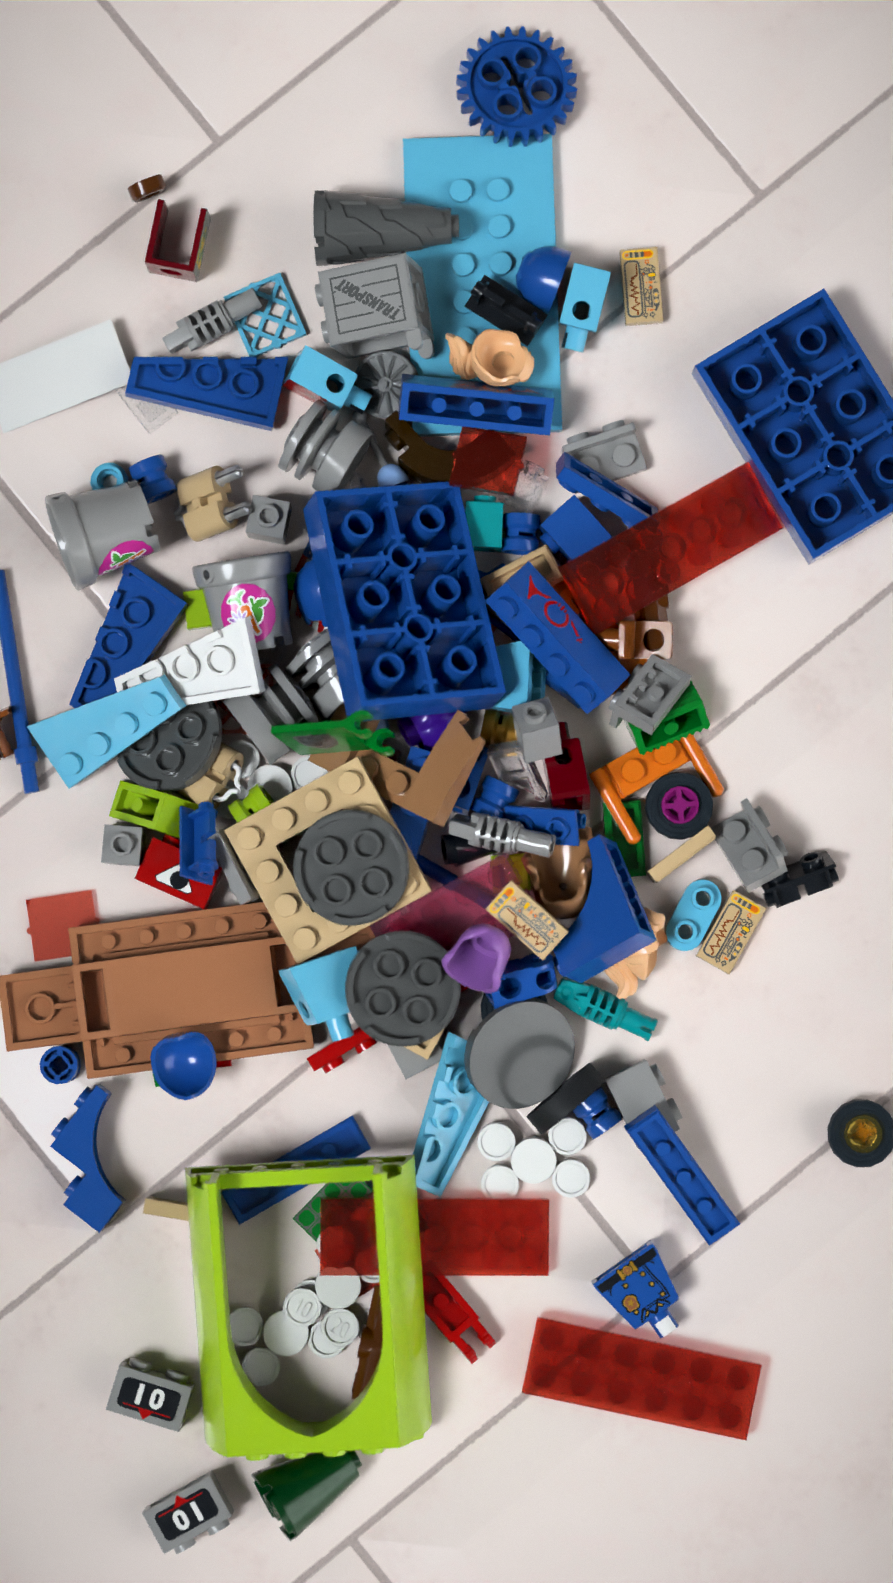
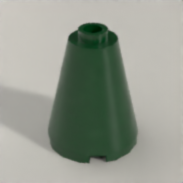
(305, 1488)

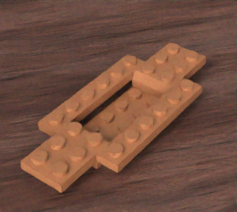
(161, 978)

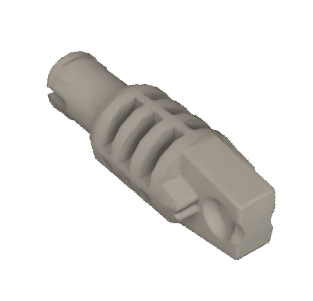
(211, 321)
(501, 834)

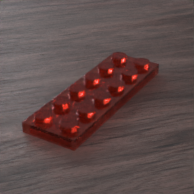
(670, 548)
(455, 1236)
(641, 1378)

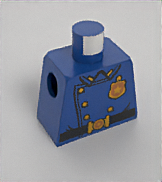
(640, 1290)

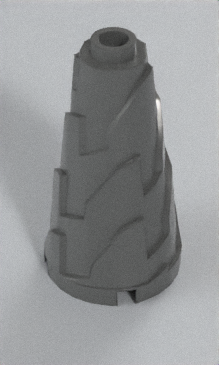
(366, 227)

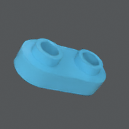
(694, 915)

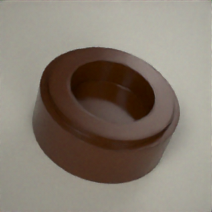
(147, 188)

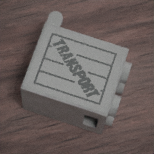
(376, 307)

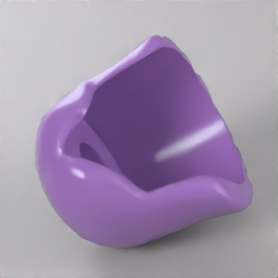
(479, 958)

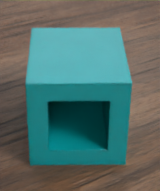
(485, 523)

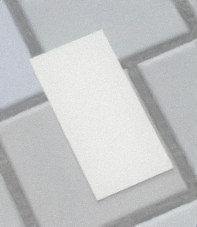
(61, 375)

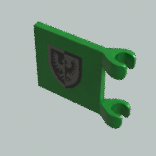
(334, 736)

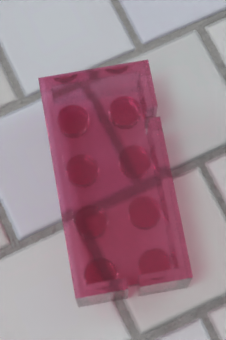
(455, 905)

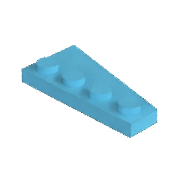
(100, 730)
(448, 1120)

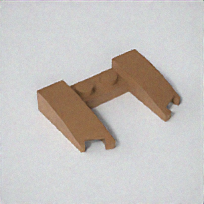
(438, 783)

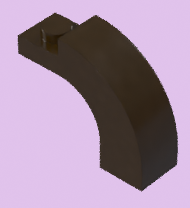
(419, 459)

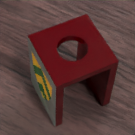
(172, 269)

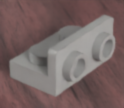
(611, 453)
(649, 695)
(750, 847)
(238, 878)

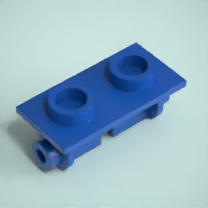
(555, 821)
(197, 851)

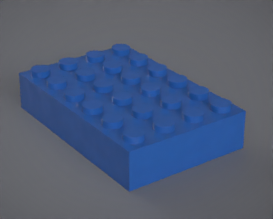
(808, 422)
(403, 600)

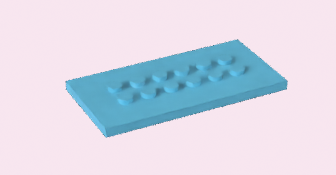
(503, 213)

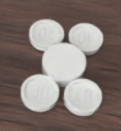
(271, 777)
(534, 1159)
(339, 1325)
(280, 1337)

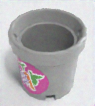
(101, 530)
(249, 588)

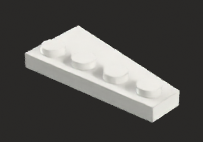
(208, 668)

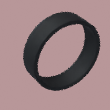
(566, 1098)

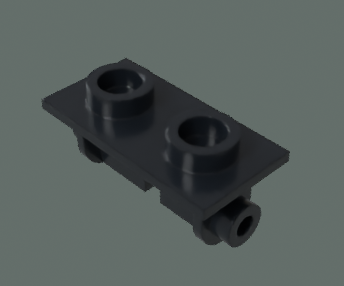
(505, 309)
(813, 870)

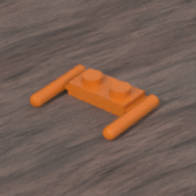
(636, 771)

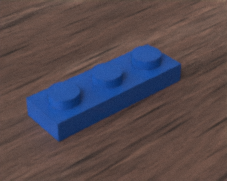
(602, 491)

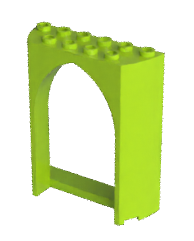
(397, 1398)

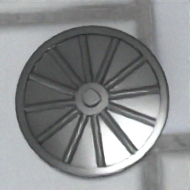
(382, 376)

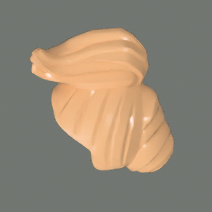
(493, 358)
(641, 963)

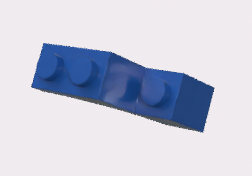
(76, 1140)

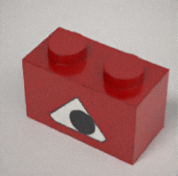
(162, 871)

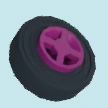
(678, 792)

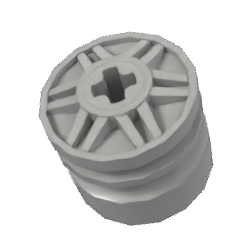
(324, 448)
(319, 661)
(278, 705)

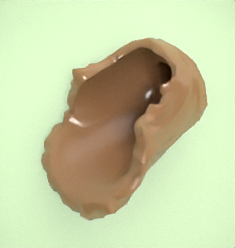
(568, 866)

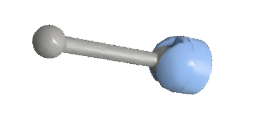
(389, 473)

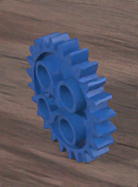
(547, 75)

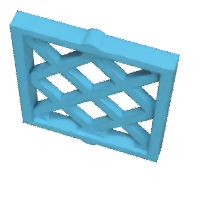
(276, 343)

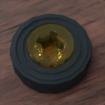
(848, 1135)

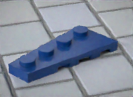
(224, 389)
(132, 632)

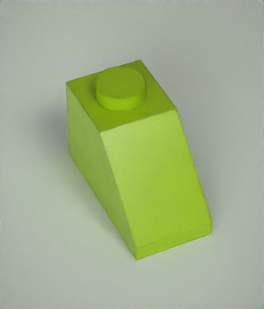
(148, 808)

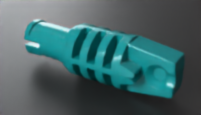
(603, 1008)

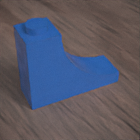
(610, 921)

